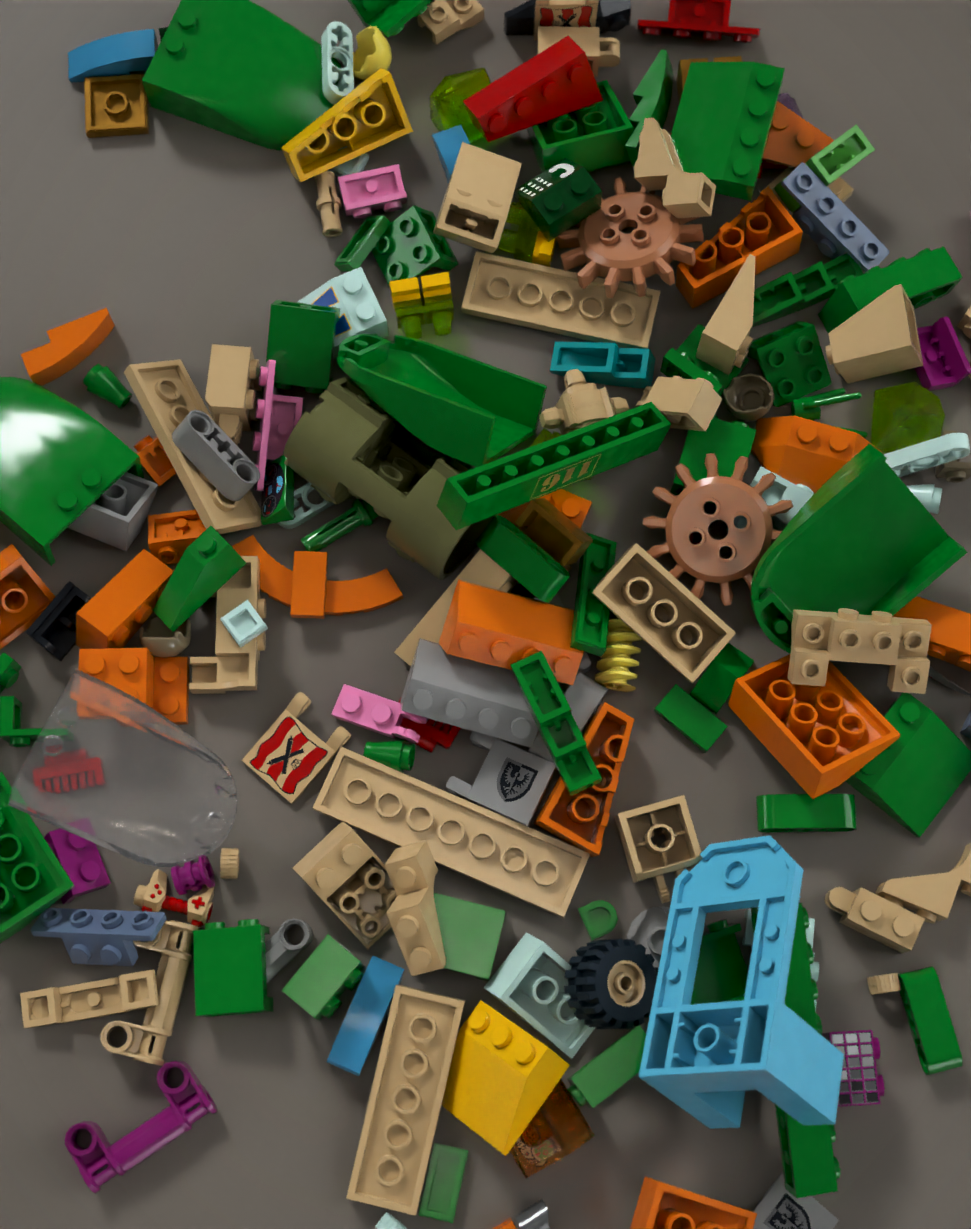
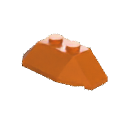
(804, 449)

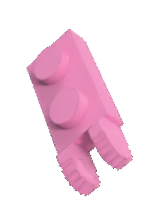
(374, 713)

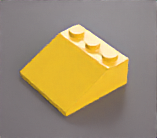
(499, 1077)

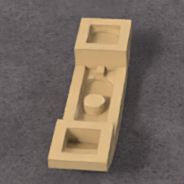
(89, 999)

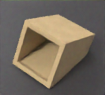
(877, 339)

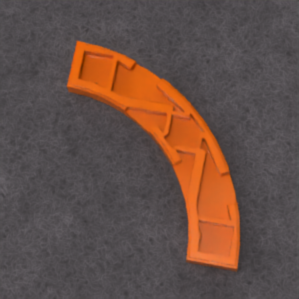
(341, 596)

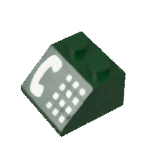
(560, 197)

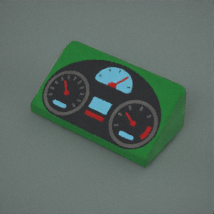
(278, 493)

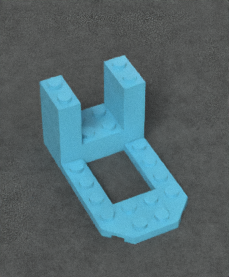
(718, 1050)

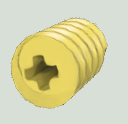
(616, 659)

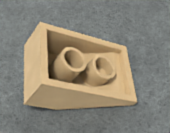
(727, 336)

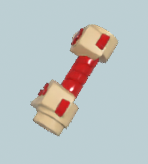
(154, 897)

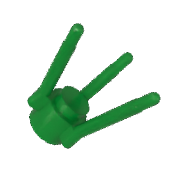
(810, 406)

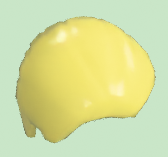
(371, 54)

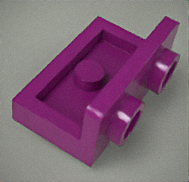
(942, 356)
(80, 861)

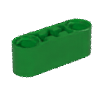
(522, 558)
(803, 814)
(929, 1021)

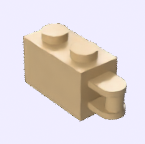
(599, 51)
(683, 402)
(876, 917)

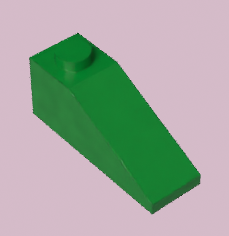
(198, 575)

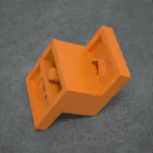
(151, 679)

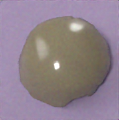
(749, 397)
(162, 640)

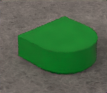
(598, 918)

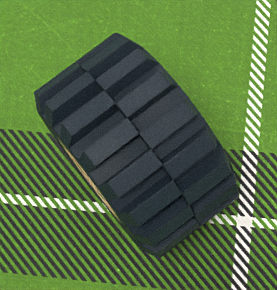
(611, 984)

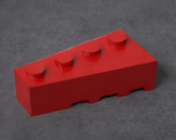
(535, 92)

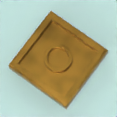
(115, 106)

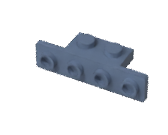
(831, 221)
(99, 935)

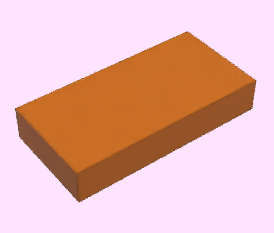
(309, 584)

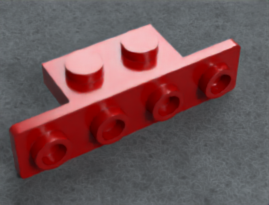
(701, 17)

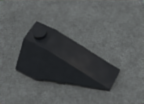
(611, 16)

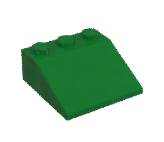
(587, 136)
(917, 770)

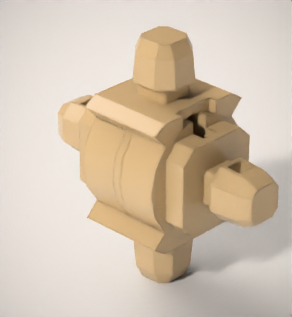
(581, 405)

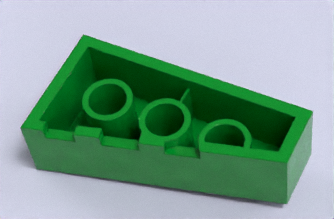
(923, 278)

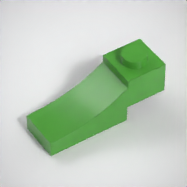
(833, 161)

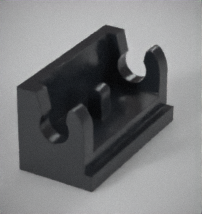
(57, 623)

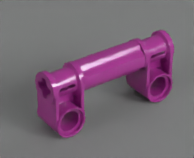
(147, 1137)

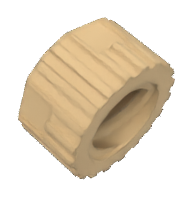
(229, 863)
(883, 983)

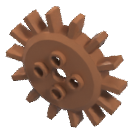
(625, 255)
(732, 499)

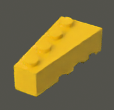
(360, 121)

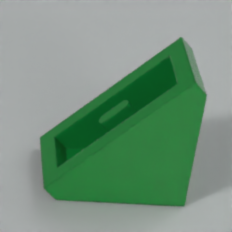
(719, 678)

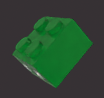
(324, 979)

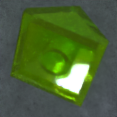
(447, 101)
(905, 416)

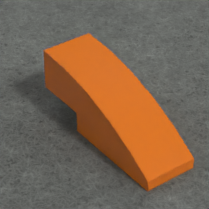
(68, 346)

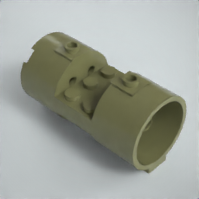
(350, 451)

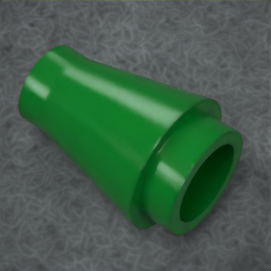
(107, 386)
(394, 754)

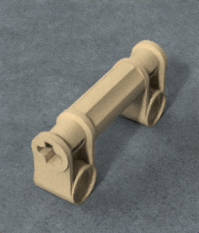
(170, 983)

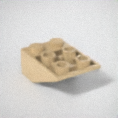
(477, 198)
(350, 882)

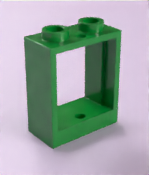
(608, 1069)

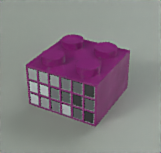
(859, 1074)

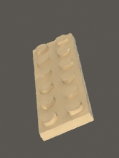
(555, 303)
(167, 398)
(405, 1100)

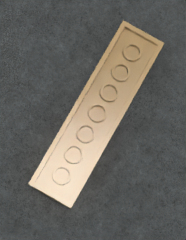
(456, 830)

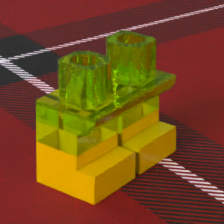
(528, 242)
(437, 306)

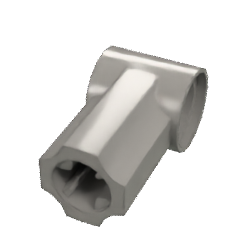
(281, 951)

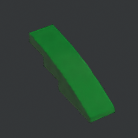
(651, 99)
(801, 290)
(556, 723)

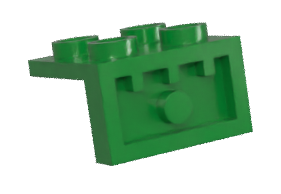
(388, 14)
(411, 248)
(791, 361)
(685, 364)

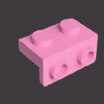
(372, 191)

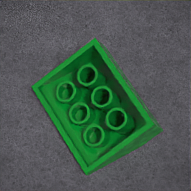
(727, 122)
(28, 868)

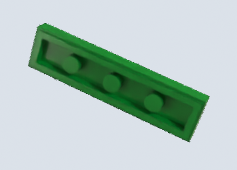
(590, 614)

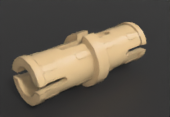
(328, 204)

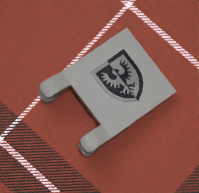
(508, 781)
(784, 1211)

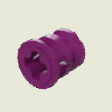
(193, 875)

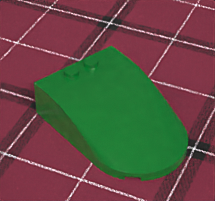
(238, 72)
(445, 396)
(52, 462)
(851, 547)

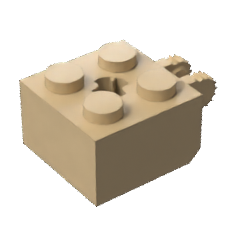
(232, 389)
(677, 852)

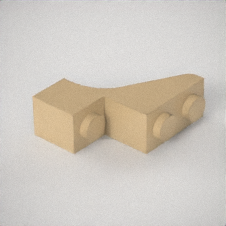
(660, 169)
(930, 894)
(414, 909)

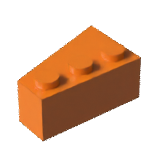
(122, 604)

